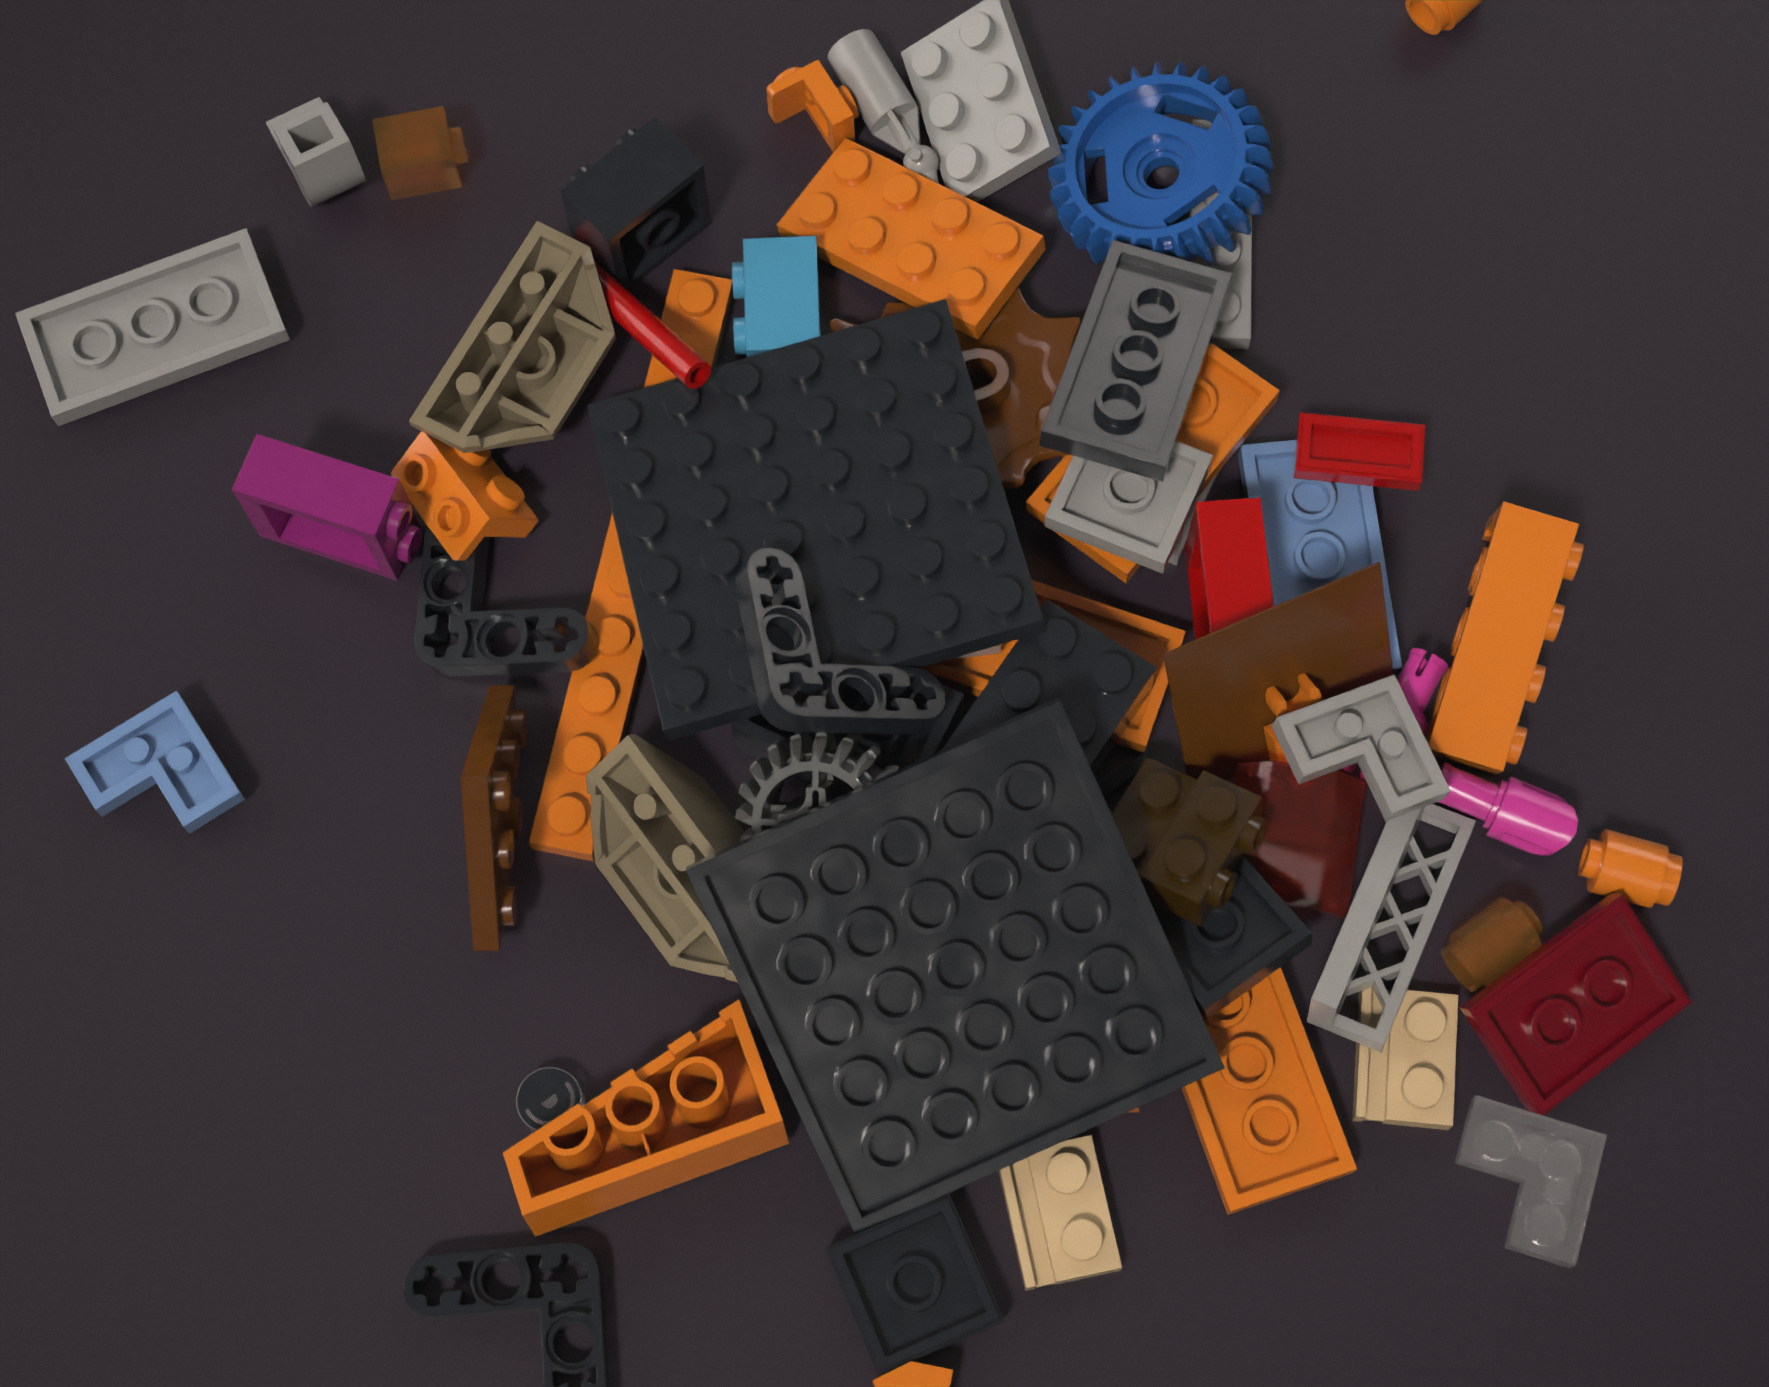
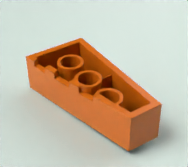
(1502, 638)
(653, 1129)

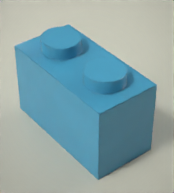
(779, 293)

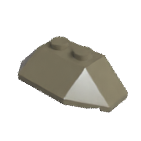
(523, 351)
(646, 829)

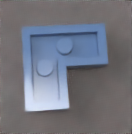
(162, 749)

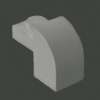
(317, 151)

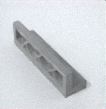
(1362, 924)

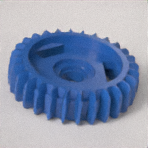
(1136, 139)

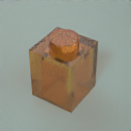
(419, 152)

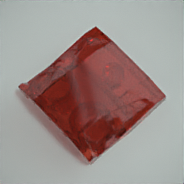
(1308, 836)

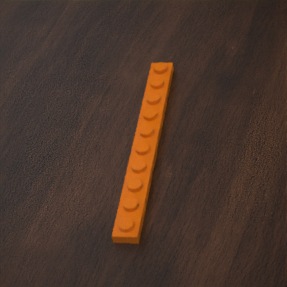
(605, 689)

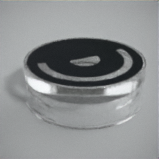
(546, 1096)

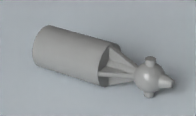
(882, 98)

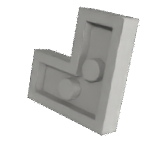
(1370, 729)

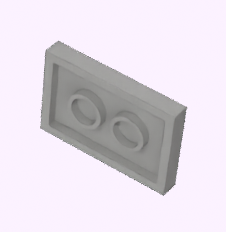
(980, 101)

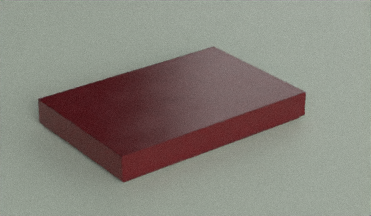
(1575, 1004)

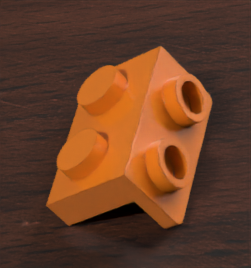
(462, 495)

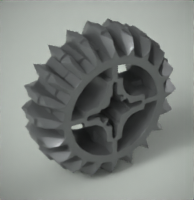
(829, 769)

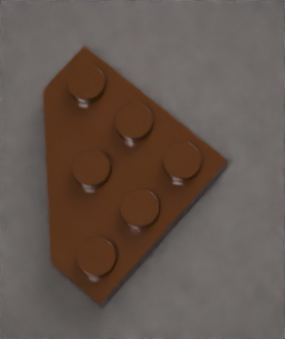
(493, 815)

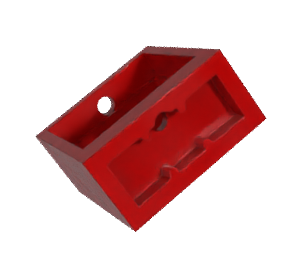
(1227, 563)

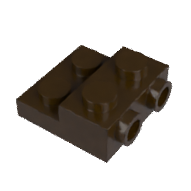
(1188, 836)

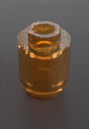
(1492, 942)

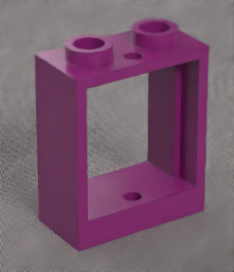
(328, 507)

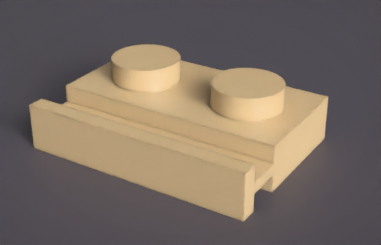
(1415, 1071)
(1060, 1215)

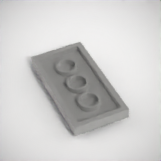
(151, 327)

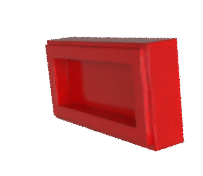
(1359, 451)

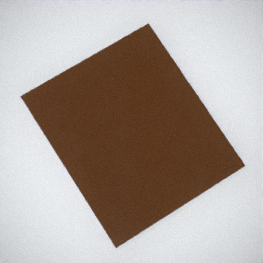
(1222, 678)

